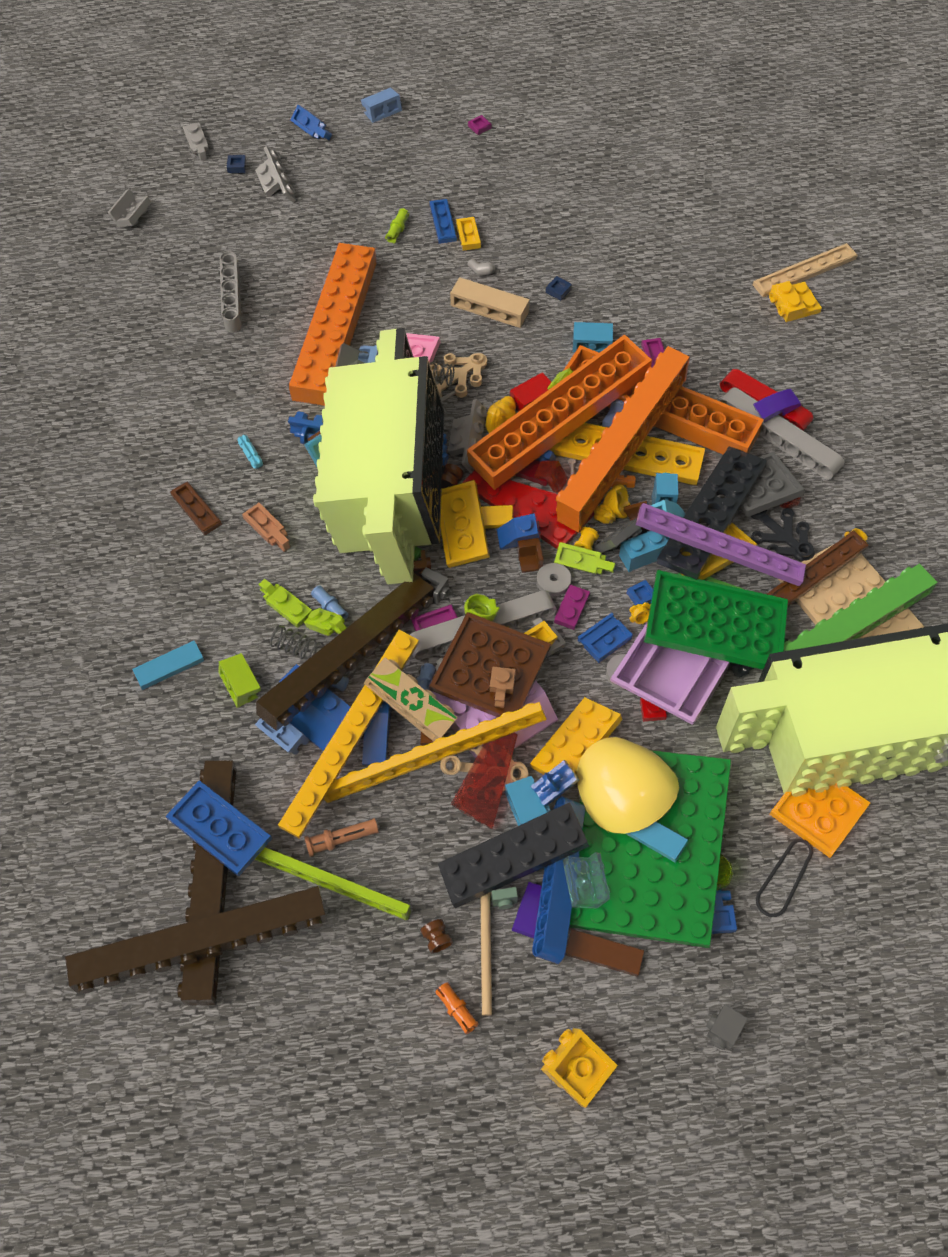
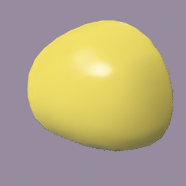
(625, 785)

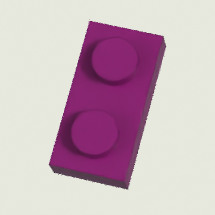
(572, 607)

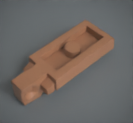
(267, 526)

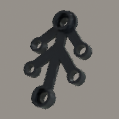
(785, 535)

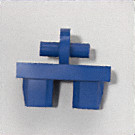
(304, 428)
(555, 783)

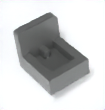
(439, 582)

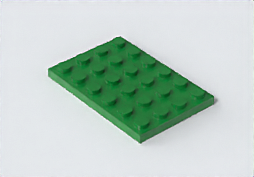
(715, 620)

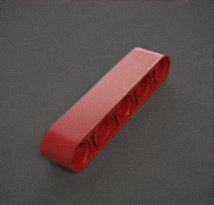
(735, 378)

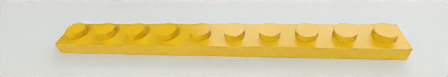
(342, 744)
(436, 751)

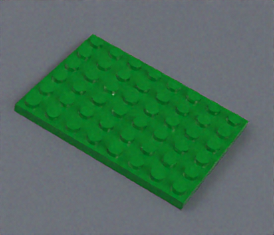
(650, 892)

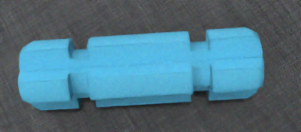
(250, 451)

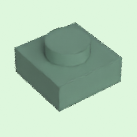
(504, 897)

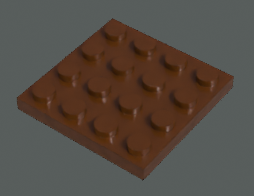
(472, 654)

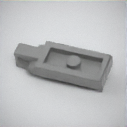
(196, 140)

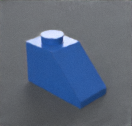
(518, 529)

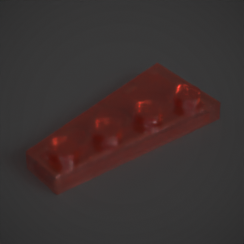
(485, 781)

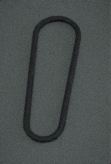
(774, 871)

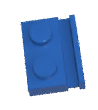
(605, 637)

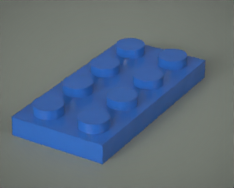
(219, 828)

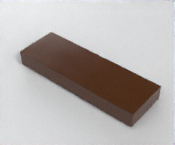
(195, 508)
(604, 952)

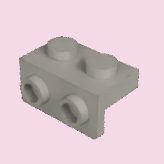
(128, 209)

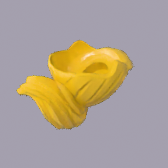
(500, 412)
(612, 505)

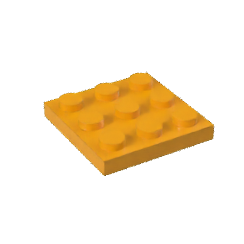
(821, 816)

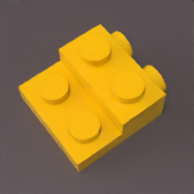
(794, 300)
(578, 1066)

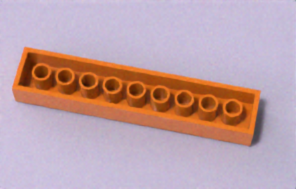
(333, 320)
(558, 412)
(696, 416)
(621, 439)

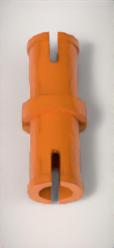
(456, 1008)

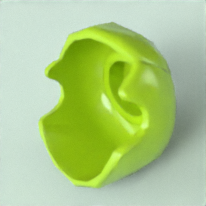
(481, 606)

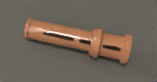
(370, 827)

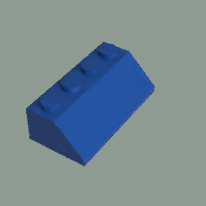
(321, 717)

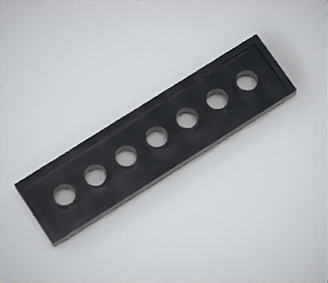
(708, 499)

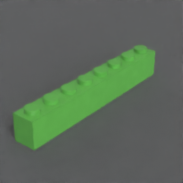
(869, 612)

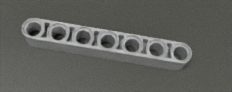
(790, 438)
(511, 614)

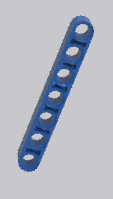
(555, 903)

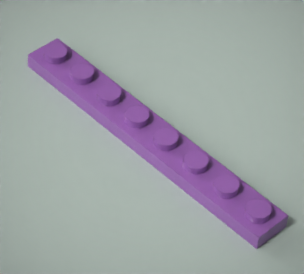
(720, 544)

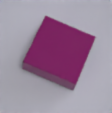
(479, 125)

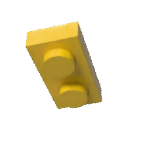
(468, 233)

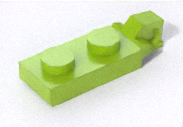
(582, 559)
(285, 603)
(325, 622)

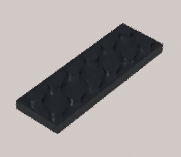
(512, 855)

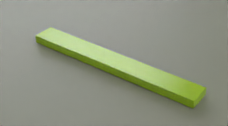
(334, 883)

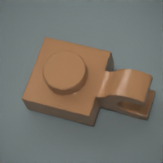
(502, 682)

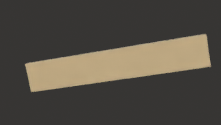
(807, 268)

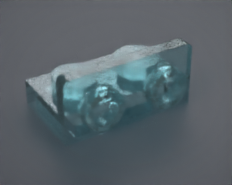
(586, 881)

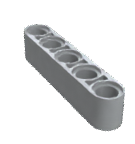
(230, 292)

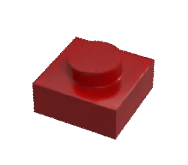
(651, 712)

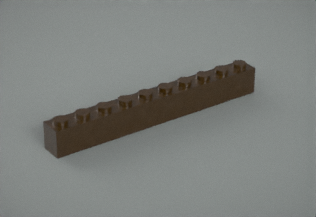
(343, 653)
(207, 893)
(195, 939)

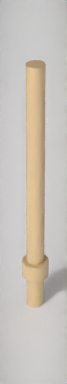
(486, 977)

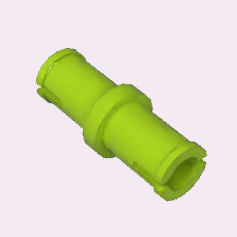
(397, 225)

